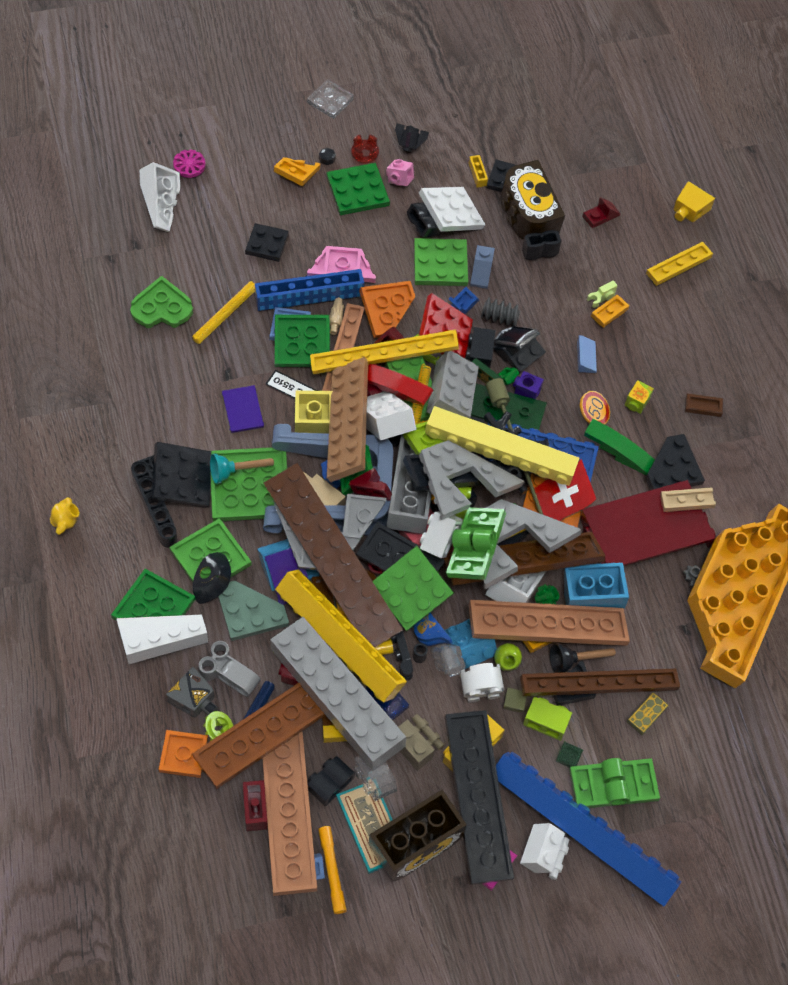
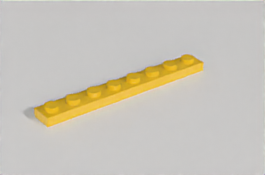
(386, 351)

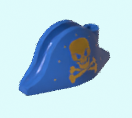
(430, 632)

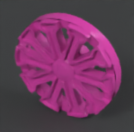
(189, 163)

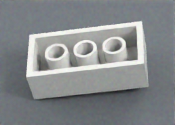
(388, 416)

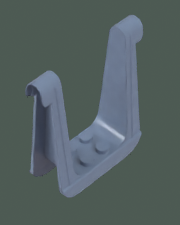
(317, 445)

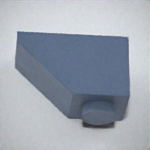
(482, 267)

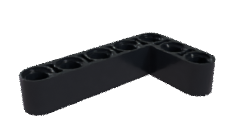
(154, 511)

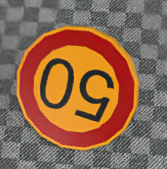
(595, 407)

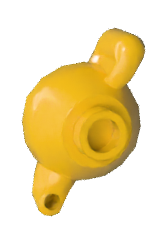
(64, 515)

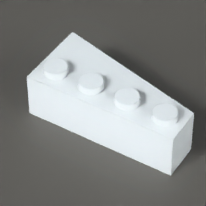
(158, 636)

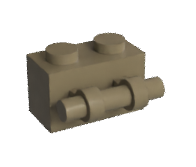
(417, 749)

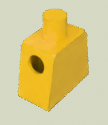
(692, 203)

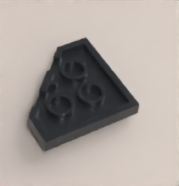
(674, 464)

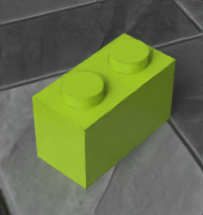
(547, 718)

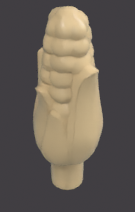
(336, 316)

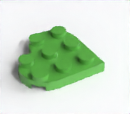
(161, 303)

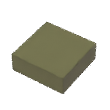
(514, 700)

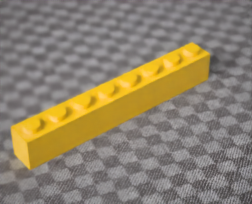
(341, 636)

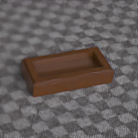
(704, 405)

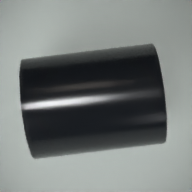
(420, 658)

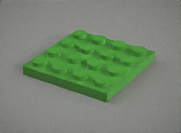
(243, 492)

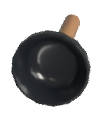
(563, 658)

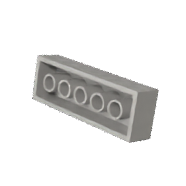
(407, 507)

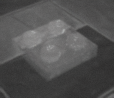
(330, 99)

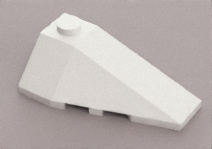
(160, 190)

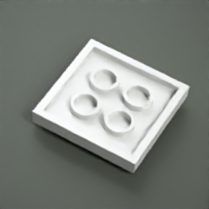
(451, 209)

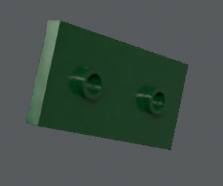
(524, 410)

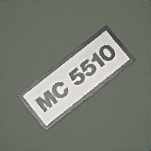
(286, 384)

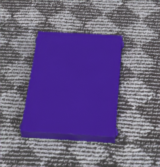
(242, 409)
(279, 564)

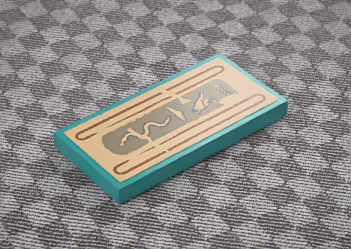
(364, 818)

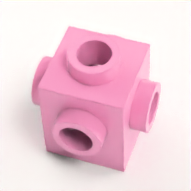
(400, 172)

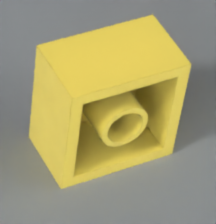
(312, 411)

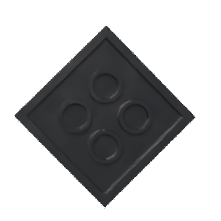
(181, 475)

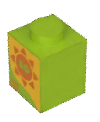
(639, 397)

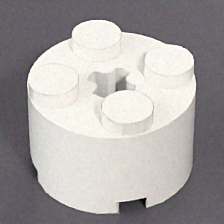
(482, 681)

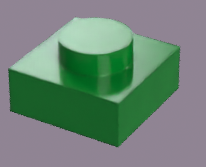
(509, 375)

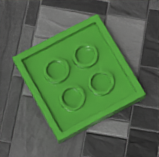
(440, 262)
(205, 541)
(412, 588)

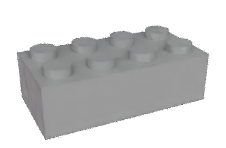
(453, 384)

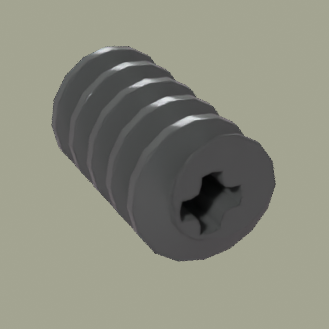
(501, 312)

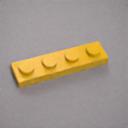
(679, 263)

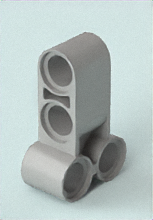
(228, 670)

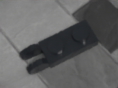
(402, 654)

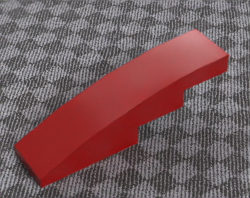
(398, 384)

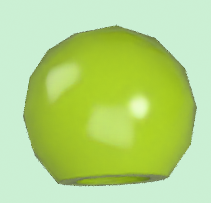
(509, 655)

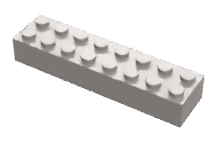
(338, 693)

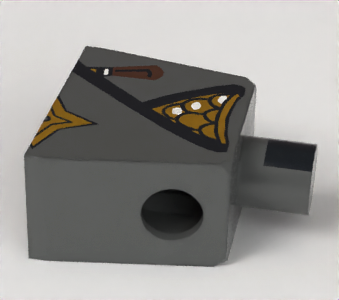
(192, 694)

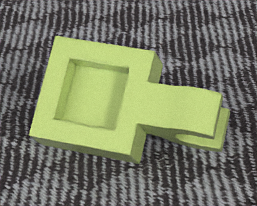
(604, 293)

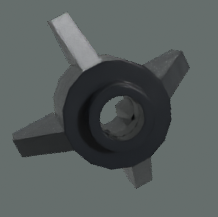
(410, 138)

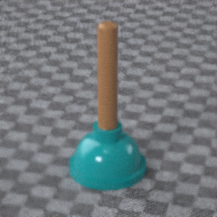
(221, 467)

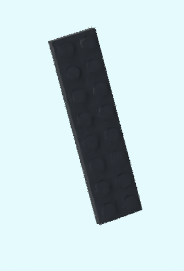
(479, 797)

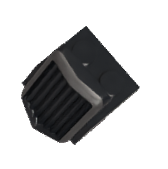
(519, 346)

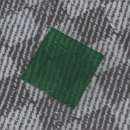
(569, 755)

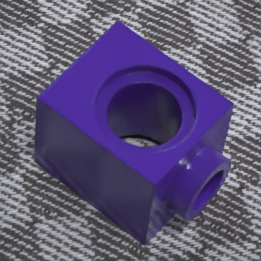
(535, 385)

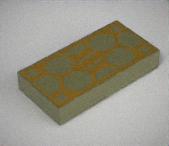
(647, 713)

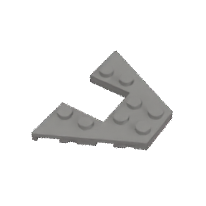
(451, 460)
(359, 515)
(545, 530)

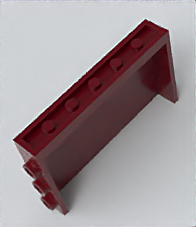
(640, 530)

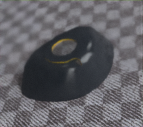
(211, 587)

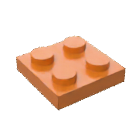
(178, 751)

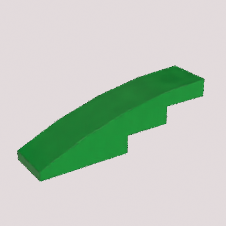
(619, 446)

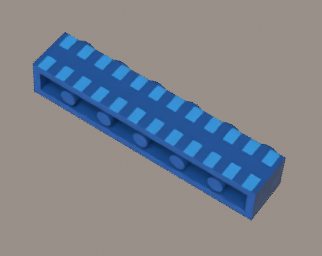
(308, 289)

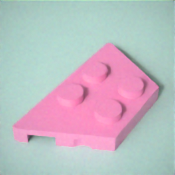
(342, 259)

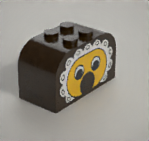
(530, 200)
(417, 836)

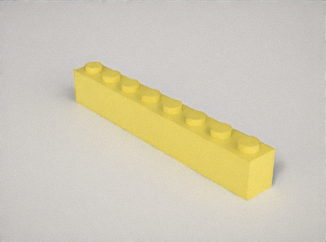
(502, 446)

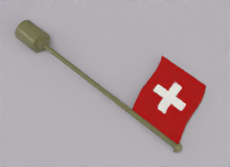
(550, 497)

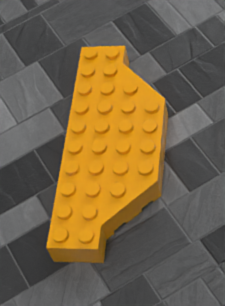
(740, 594)

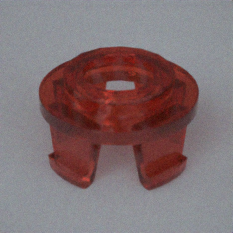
(370, 144)

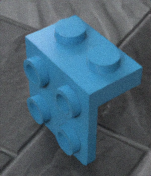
(473, 649)

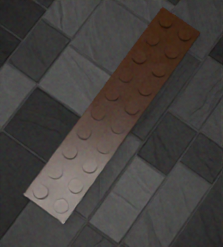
(332, 555)

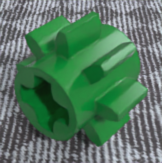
(547, 595)

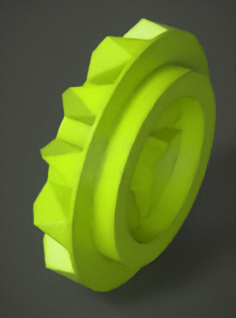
(217, 719)

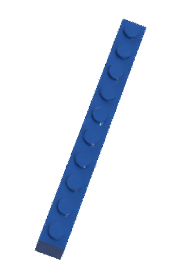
(586, 828)

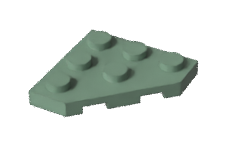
(250, 611)

